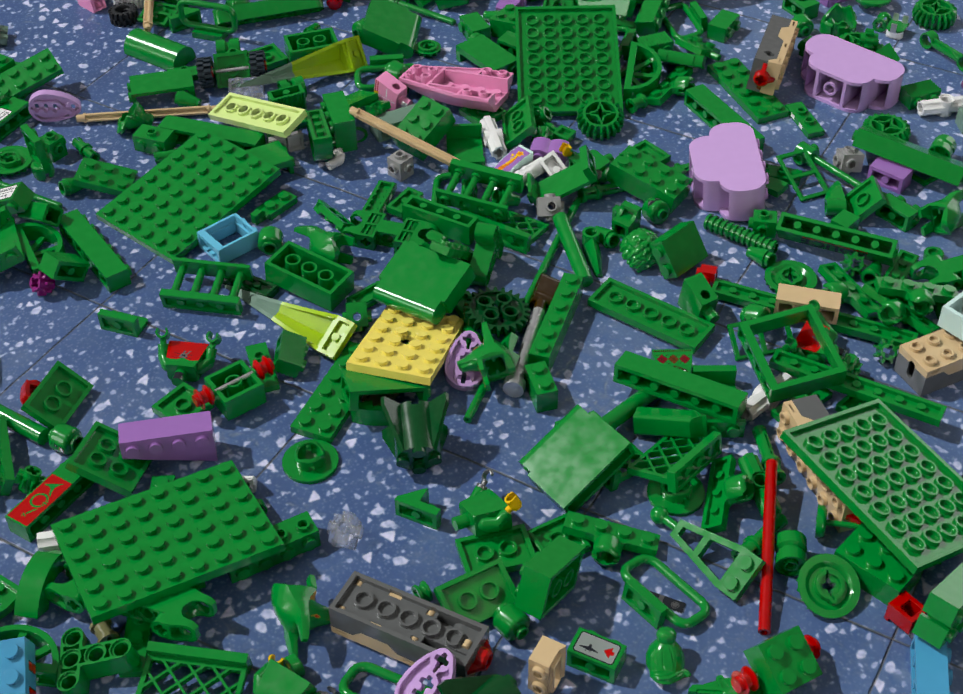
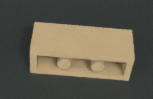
(795, 296)

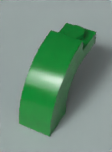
(39, 572)

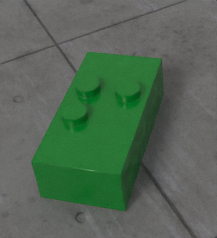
(309, 275)

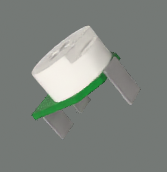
(896, 28)

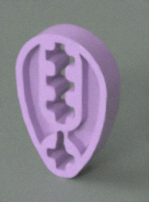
(51, 114)
(457, 352)
(427, 668)

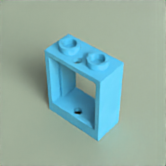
(209, 238)

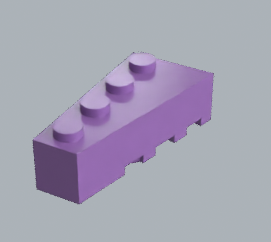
(169, 438)

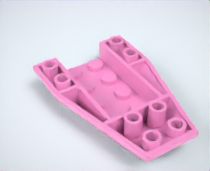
(460, 86)

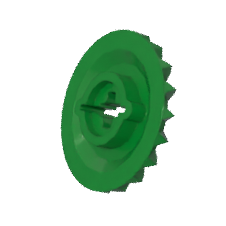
(14, 160)
(799, 273)
(840, 574)

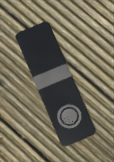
(671, 603)

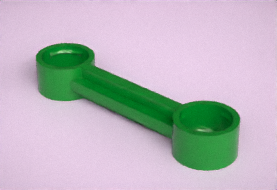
(941, 47)

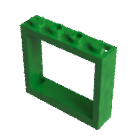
(799, 386)

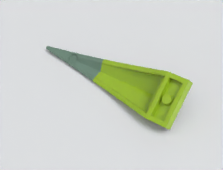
(332, 60)
(324, 331)

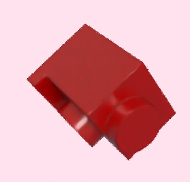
(904, 611)

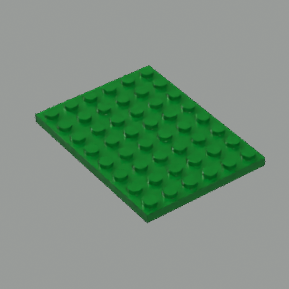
(567, 56)
(187, 193)
(887, 480)
(164, 540)

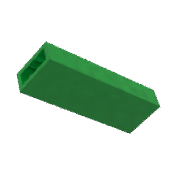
(909, 154)

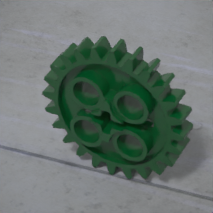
(507, 315)

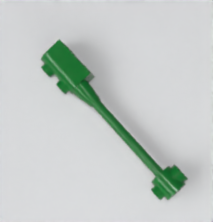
(896, 209)

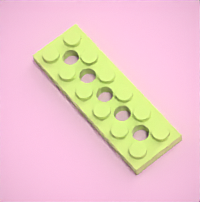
(258, 115)

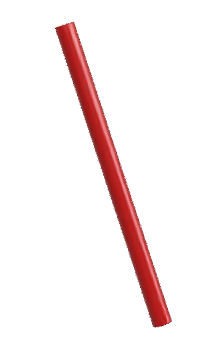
(768, 541)

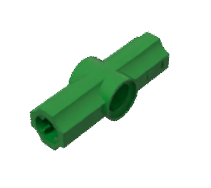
(751, 465)

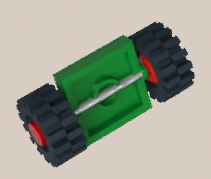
(230, 66)

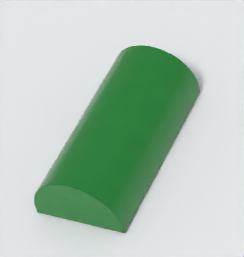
(157, 49)

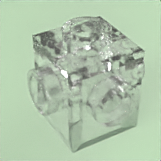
(345, 530)

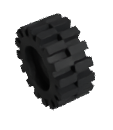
(123, 14)

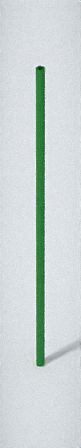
(543, 268)

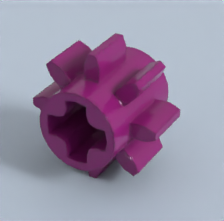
(41, 284)

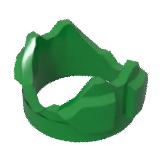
(838, 20)

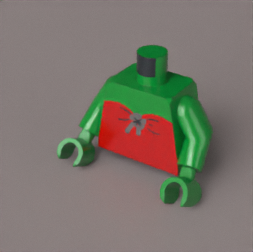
(807, 343)
(186, 359)

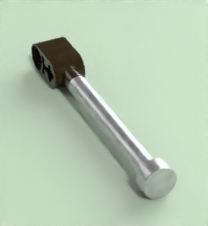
(542, 296)

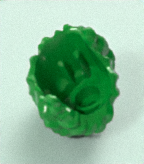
(636, 249)

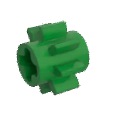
(868, 38)
(542, 115)
(542, 131)
(857, 266)
(883, 356)
(853, 363)
(29, 478)

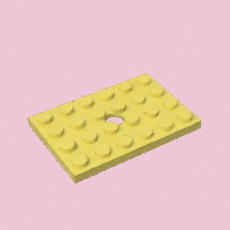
(415, 362)

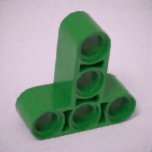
(487, 249)
(86, 661)

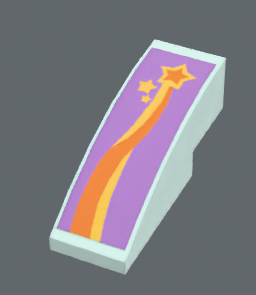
(514, 160)

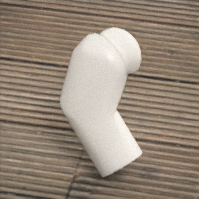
(338, 160)

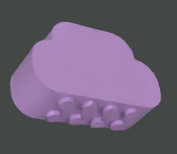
(849, 75)
(728, 171)

